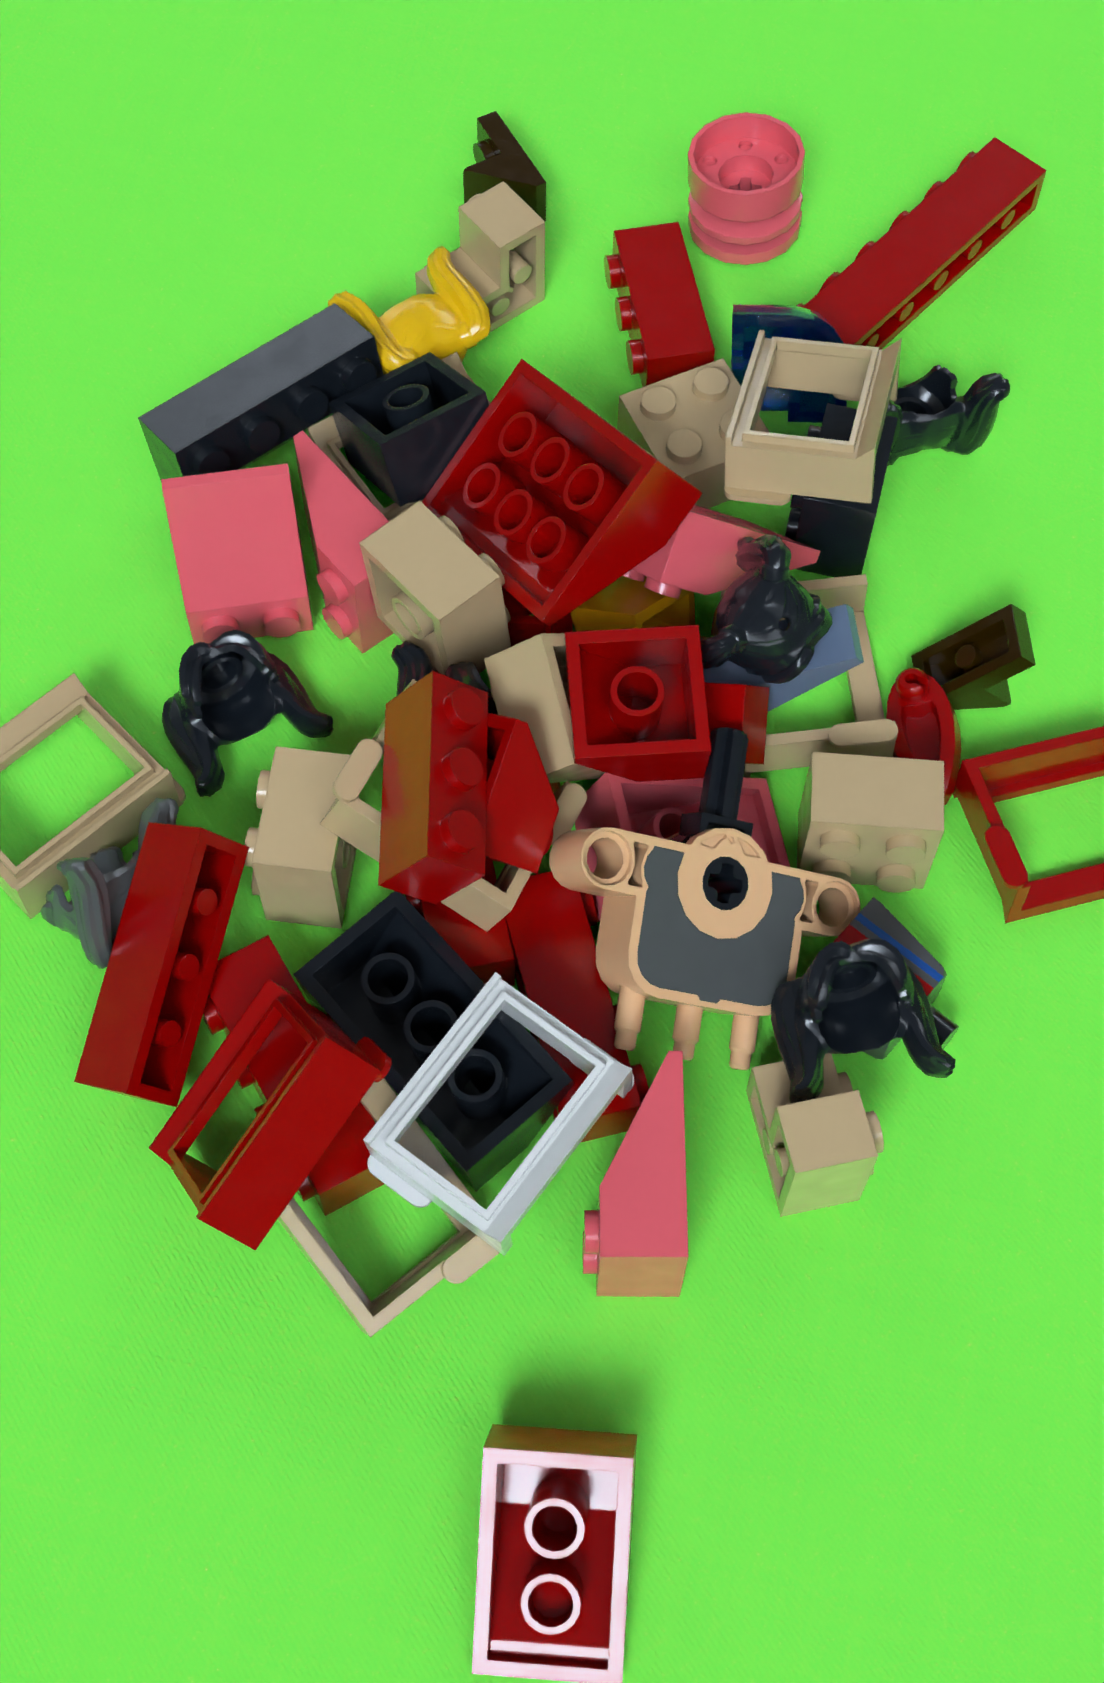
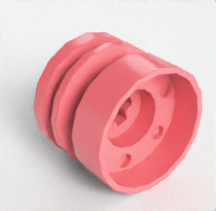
(745, 188)

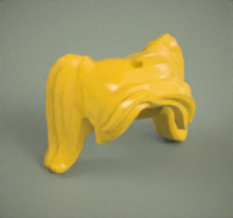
(425, 323)

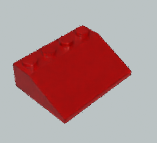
(557, 496)

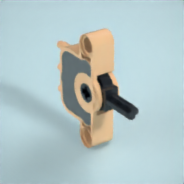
(700, 912)

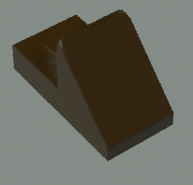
(500, 160)
(980, 659)

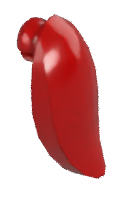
(925, 723)

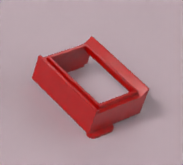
(1020, 773)
(289, 1129)

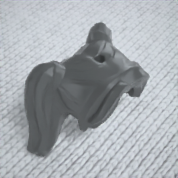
(100, 890)

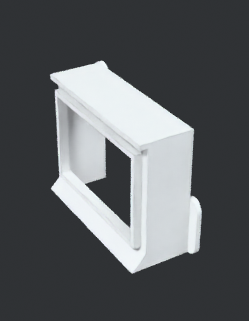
(423, 1185)

